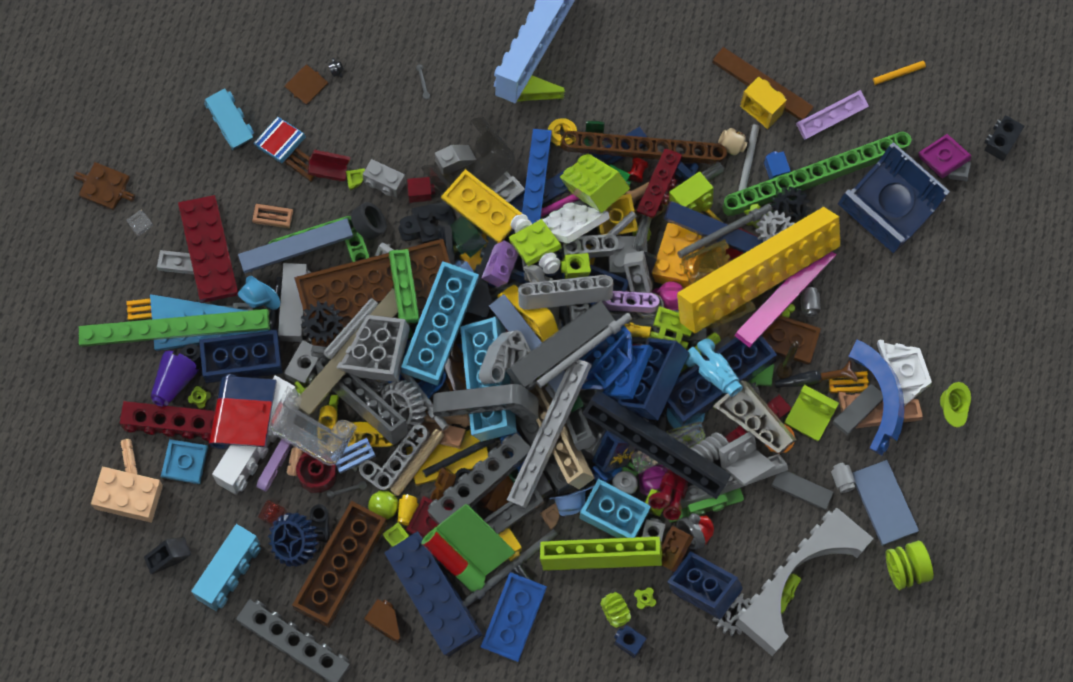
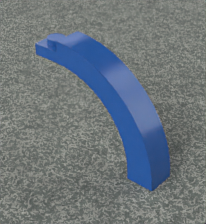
(892, 395)

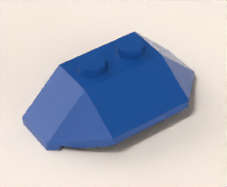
(609, 360)

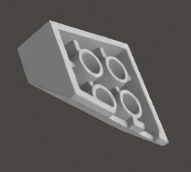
(377, 349)

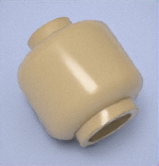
(733, 141)

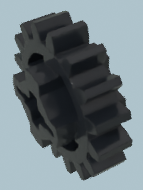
(797, 201)
(329, 320)

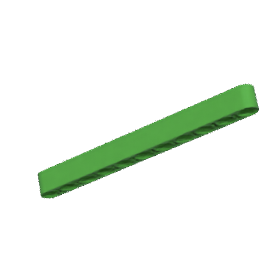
(810, 180)

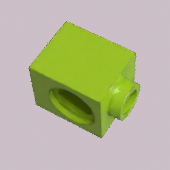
(580, 259)

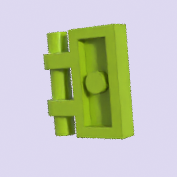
(670, 321)

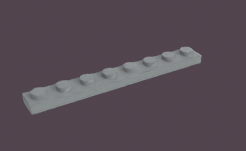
(548, 433)

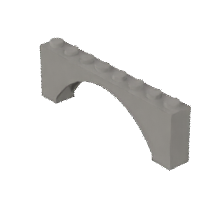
(763, 617)

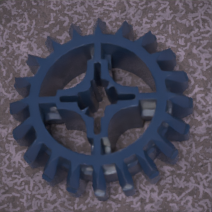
(291, 527)

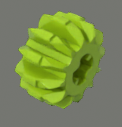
(615, 609)

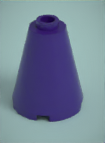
(172, 377)

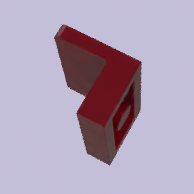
(328, 165)

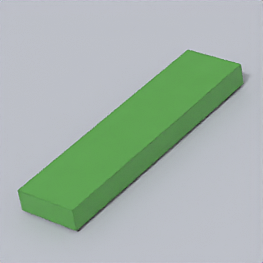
(404, 285)

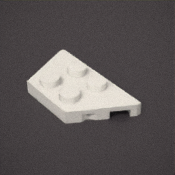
(908, 366)

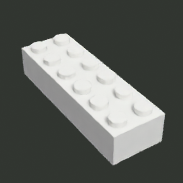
(242, 460)

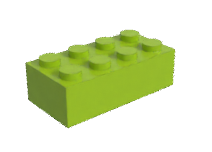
(594, 182)

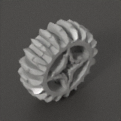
(406, 401)

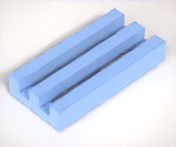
(351, 448)

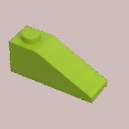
(541, 90)

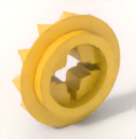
(556, 125)

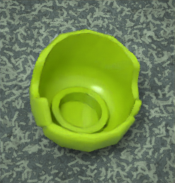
(384, 504)

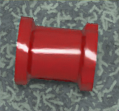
(637, 169)

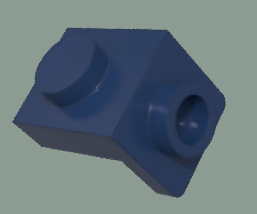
(685, 171)

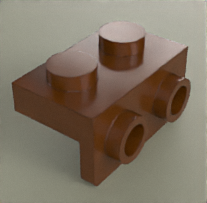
(497, 497)

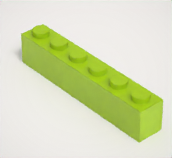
(601, 553)

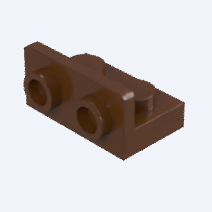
(675, 548)

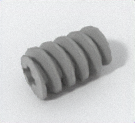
(710, 446)

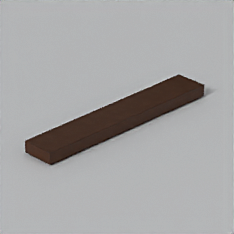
(748, 74)

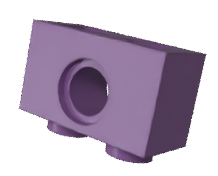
(500, 264)

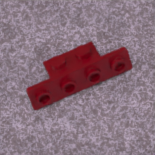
(660, 185)

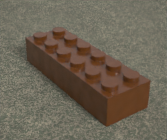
(340, 564)

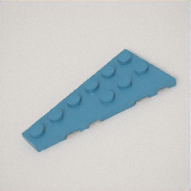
(168, 307)

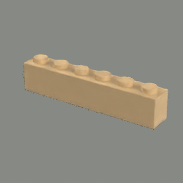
(565, 452)

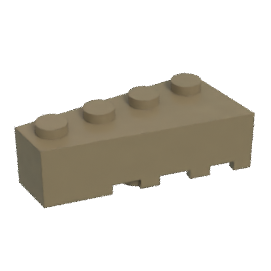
(756, 417)

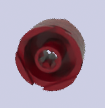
(309, 479)

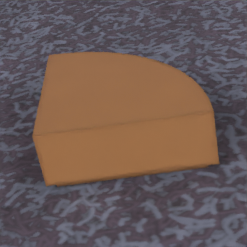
(550, 516)

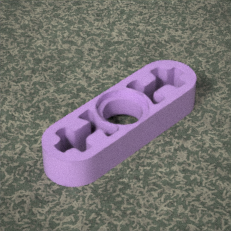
(637, 296)
(275, 461)

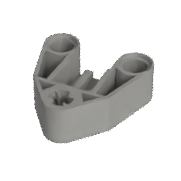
(502, 354)

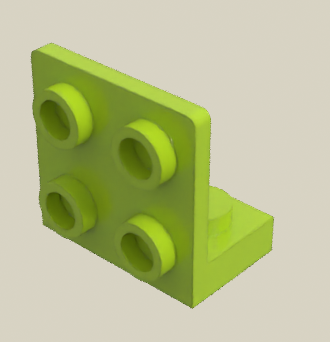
(811, 413)

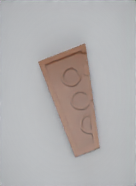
(911, 413)

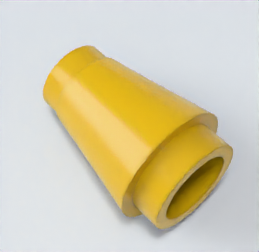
(407, 508)

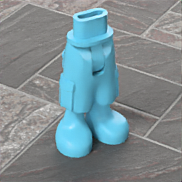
(714, 370)

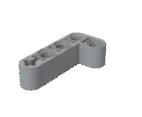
(398, 455)

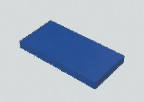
(514, 617)

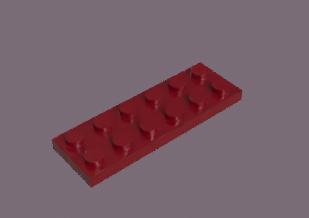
(207, 249)

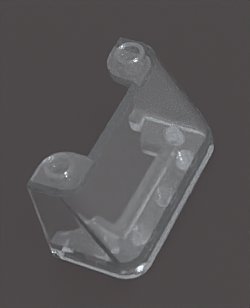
(308, 433)

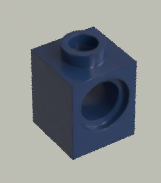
(633, 649)

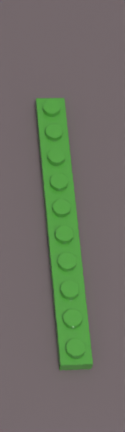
(174, 327)

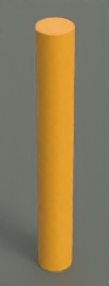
(900, 72)

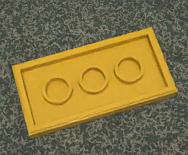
(481, 206)
(442, 452)

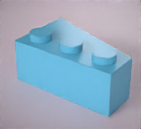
(229, 118)

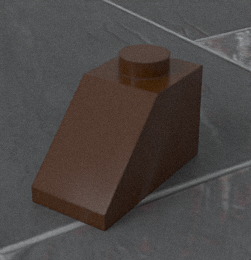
(383, 619)

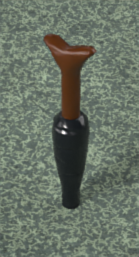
(814, 377)

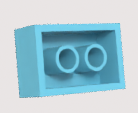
(614, 511)

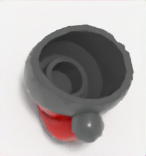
(697, 526)

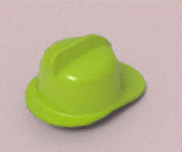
(956, 403)

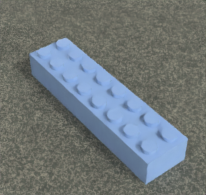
(529, 47)

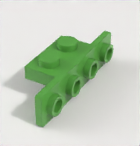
(712, 504)

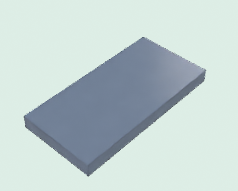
(884, 503)

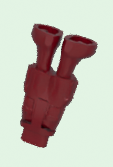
(672, 487)

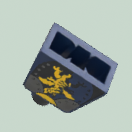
(613, 453)

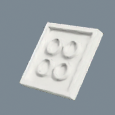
(574, 221)

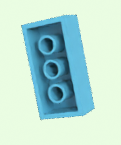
(226, 568)

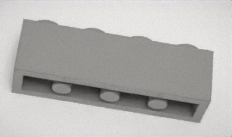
(290, 305)

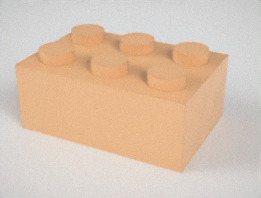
(127, 494)

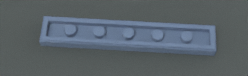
(295, 245)
(514, 321)

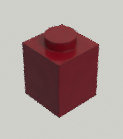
(420, 189)

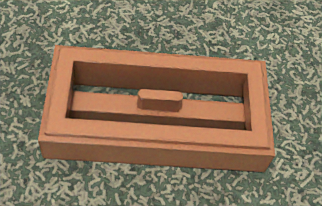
(273, 216)

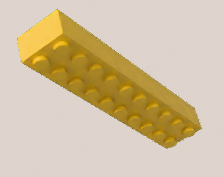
(758, 269)

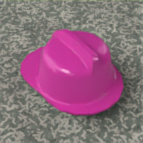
(668, 293)

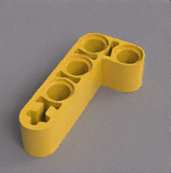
(539, 319)
(362, 428)

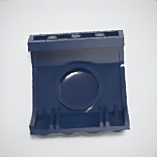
(894, 198)

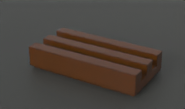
(295, 167)

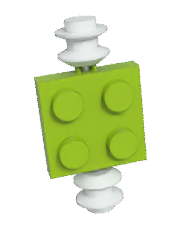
(535, 243)

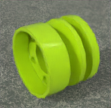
(909, 564)

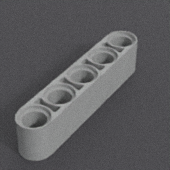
(565, 292)

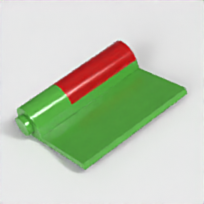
(467, 547)

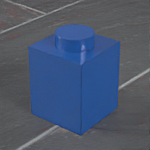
(776, 164)

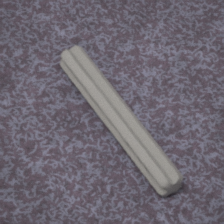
(349, 330)

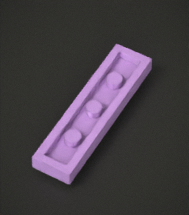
(832, 115)

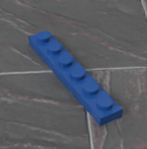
(536, 174)

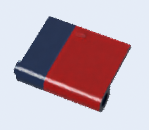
(242, 412)

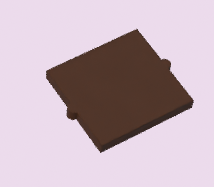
(306, 84)

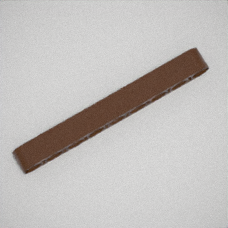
(634, 150)

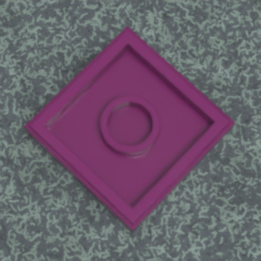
(944, 156)

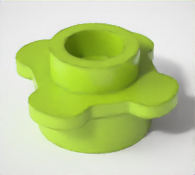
(194, 397)
(641, 603)

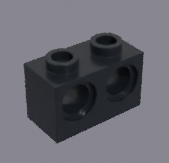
(1002, 137)

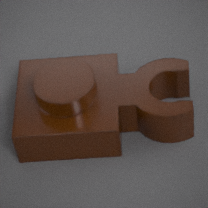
(444, 480)

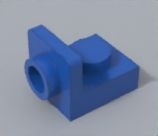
(604, 476)

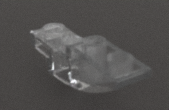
(688, 435)

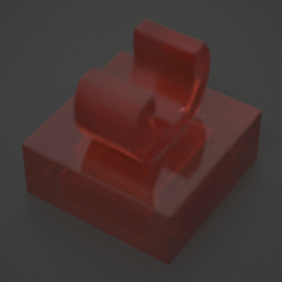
(271, 512)

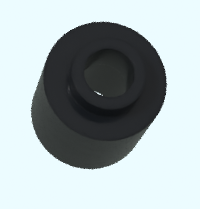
(193, 353)

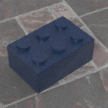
(705, 585)

